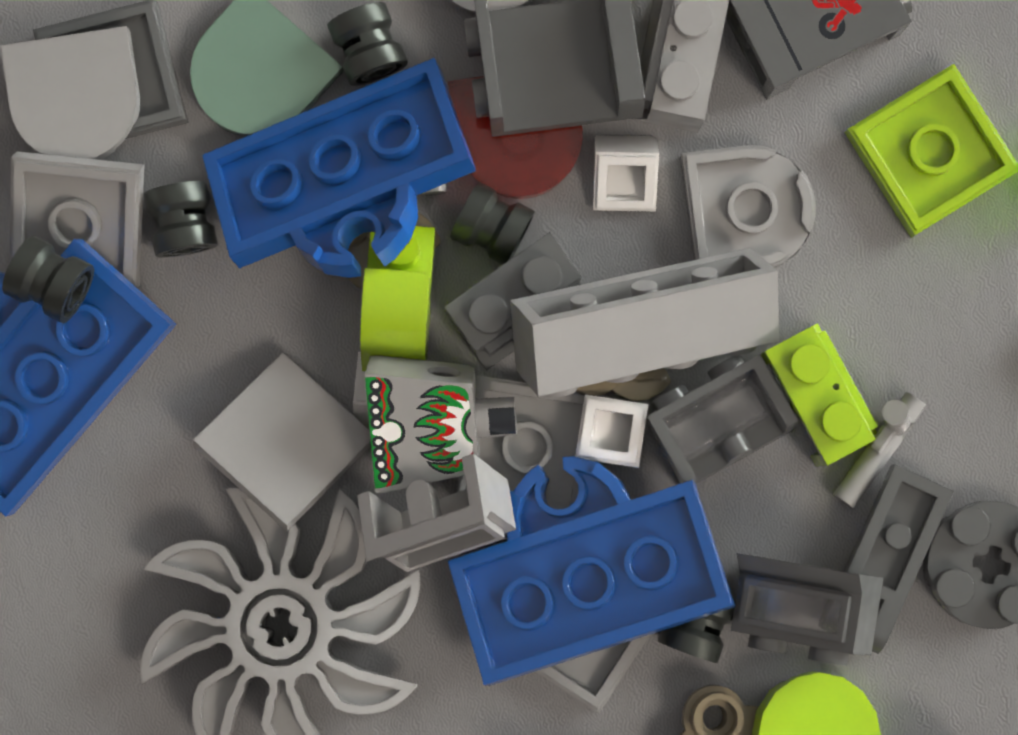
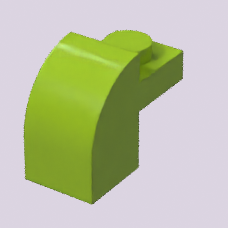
(398, 300)

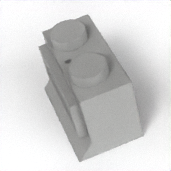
(681, 61)
(436, 526)

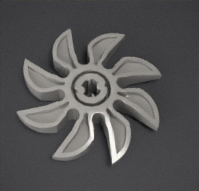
(251, 643)

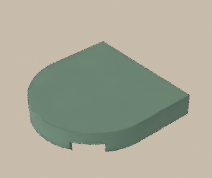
(258, 68)

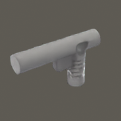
(898, 419)

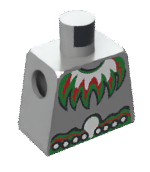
(428, 419)

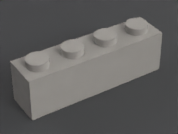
(645, 322)

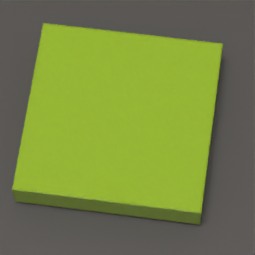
(932, 150)

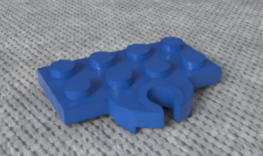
(340, 173)
(68, 372)
(587, 572)

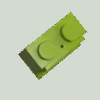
(822, 394)

